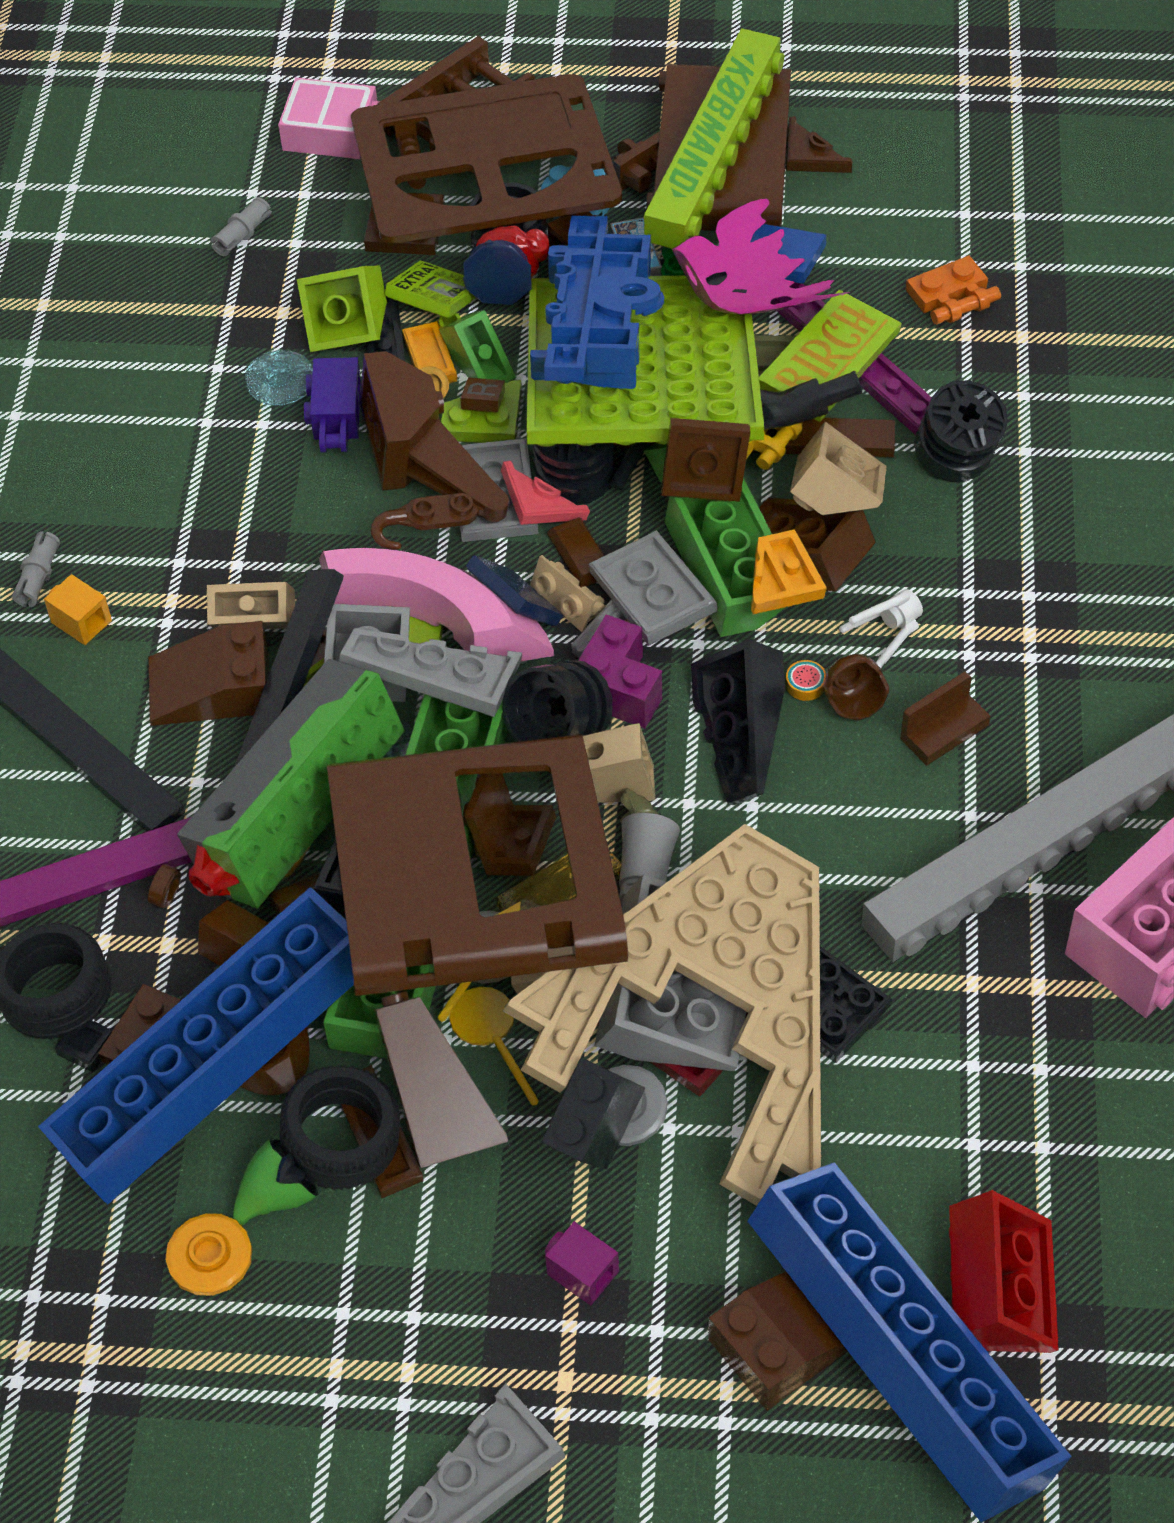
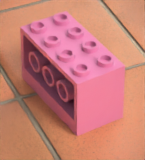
(1128, 927)

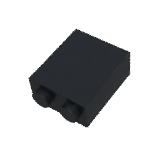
(593, 1114)

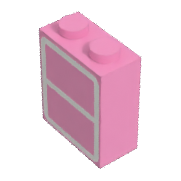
(320, 117)

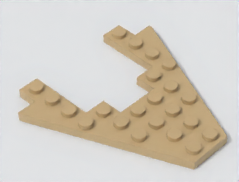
(750, 933)

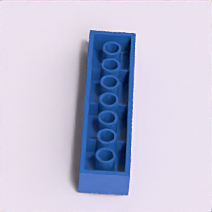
(204, 1047)
(909, 1341)

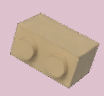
(249, 603)

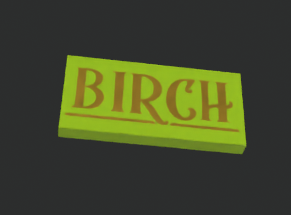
(835, 342)

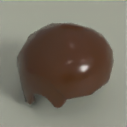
(855, 687)

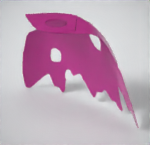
(748, 266)

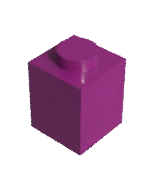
(581, 1262)

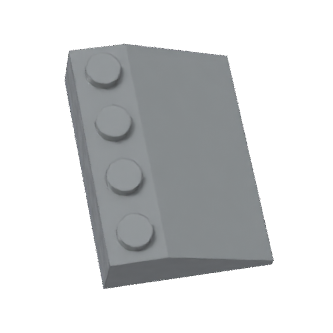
(681, 1028)

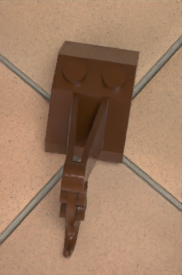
(412, 443)

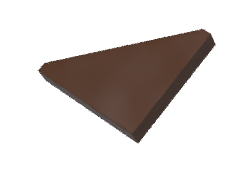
(812, 152)

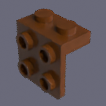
(504, 834)

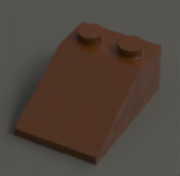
(831, 540)
(210, 675)
(773, 1339)

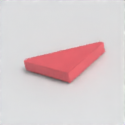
(537, 500)

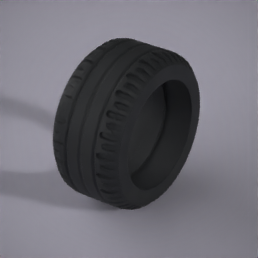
(68, 1009)
(348, 1087)

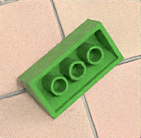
(720, 550)

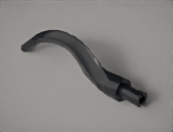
(779, 410)

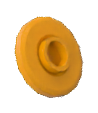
(208, 1254)

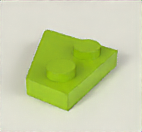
(483, 425)

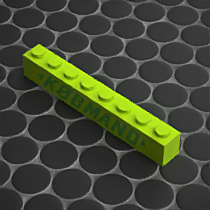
(713, 139)

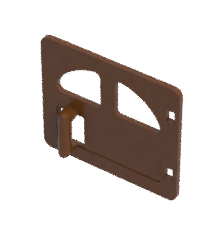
(479, 135)

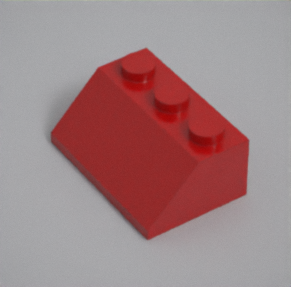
(1003, 1274)

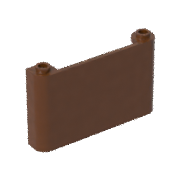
(760, 160)

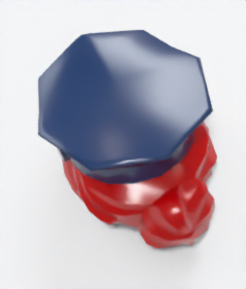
(504, 263)

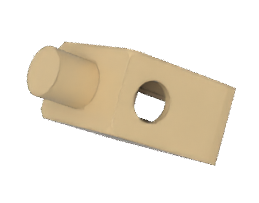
(619, 762)

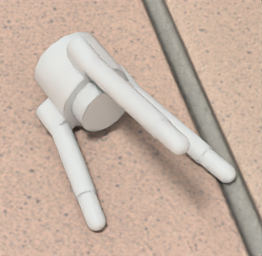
(897, 612)

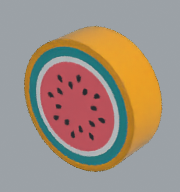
(805, 680)

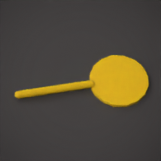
(481, 1021)

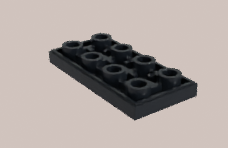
(846, 1006)

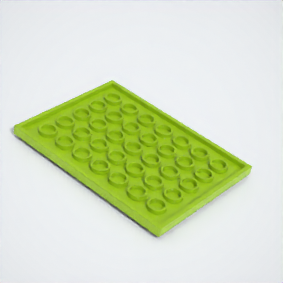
(689, 367)

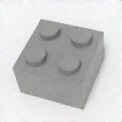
(375, 618)

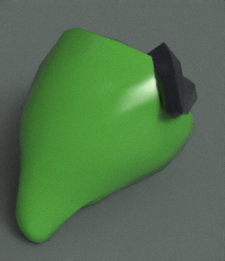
(271, 1184)

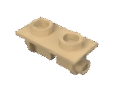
(565, 594)

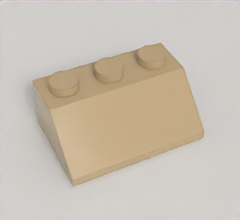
(837, 475)

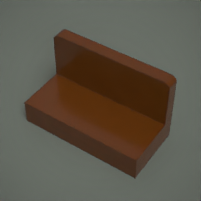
(943, 720)

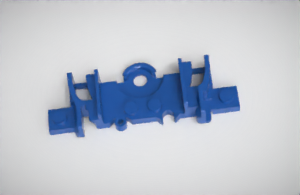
(598, 287)

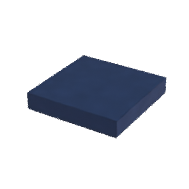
(514, 591)

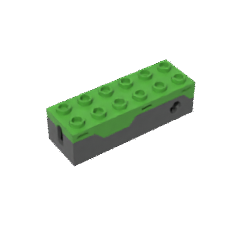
(280, 789)

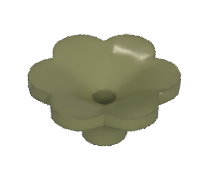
(635, 803)

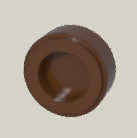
(164, 886)

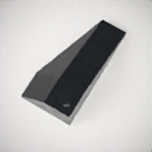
(741, 707)

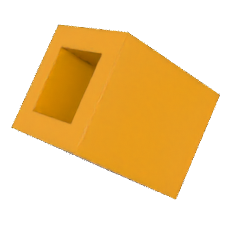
(77, 609)

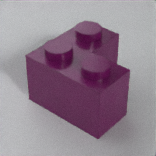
(617, 656)

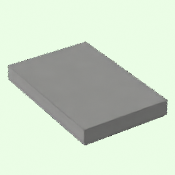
(490, 458)
(653, 587)

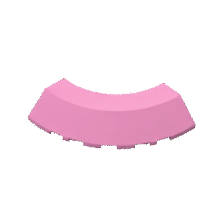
(437, 596)

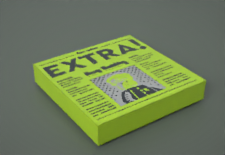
(430, 289)

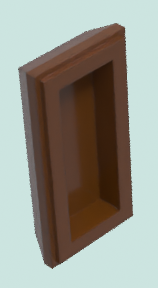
(576, 548)

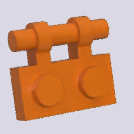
(946, 284)

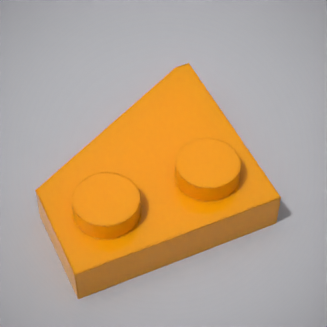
(784, 574)

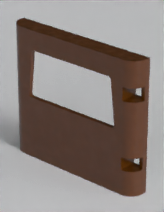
(413, 880)

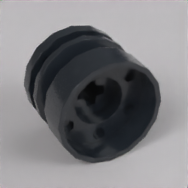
(960, 431)
(576, 470)
(557, 701)

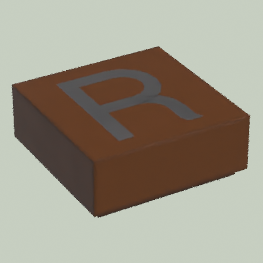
(482, 394)

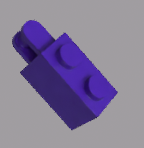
(334, 401)

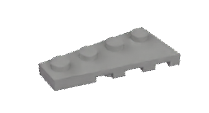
(449, 674)
(487, 1469)

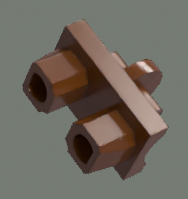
(636, 162)

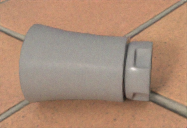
(646, 848)

